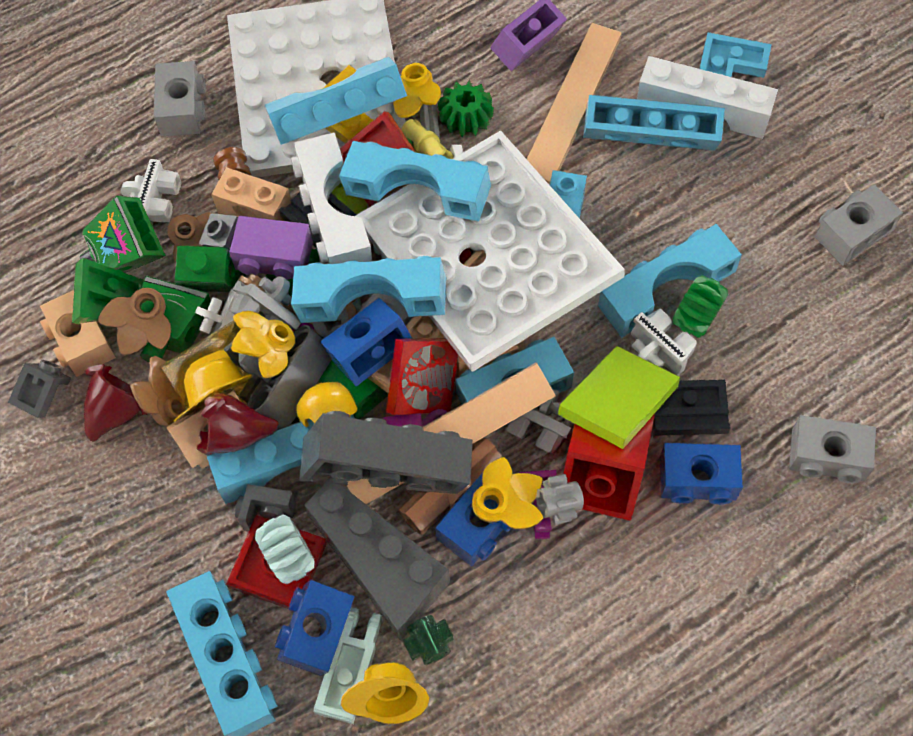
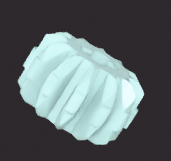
(284, 549)

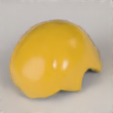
(323, 399)

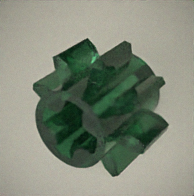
(428, 639)

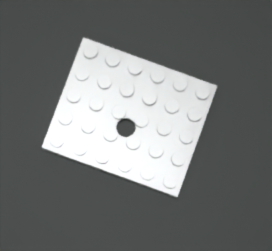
(287, 54)
(535, 248)

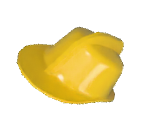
(210, 375)
(386, 695)

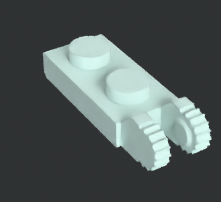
(348, 667)

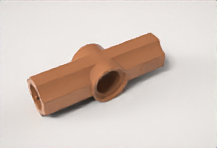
(428, 507)

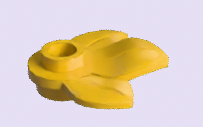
(419, 90)
(263, 339)
(511, 492)

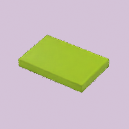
(619, 396)

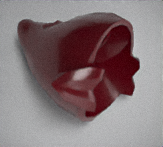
(107, 402)
(232, 425)

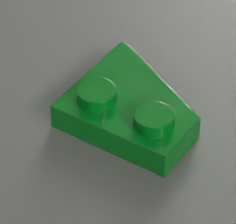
(96, 287)

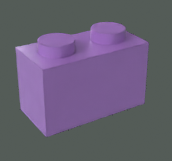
(528, 33)
(270, 246)

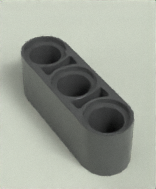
(282, 392)

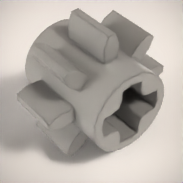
(559, 499)

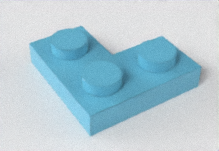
(731, 54)

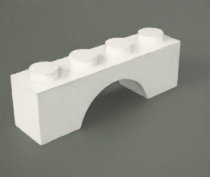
(745, 103)
(341, 235)

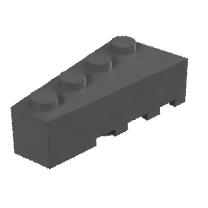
(385, 454)
(381, 559)

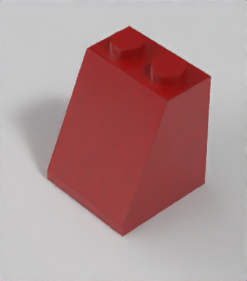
(606, 472)

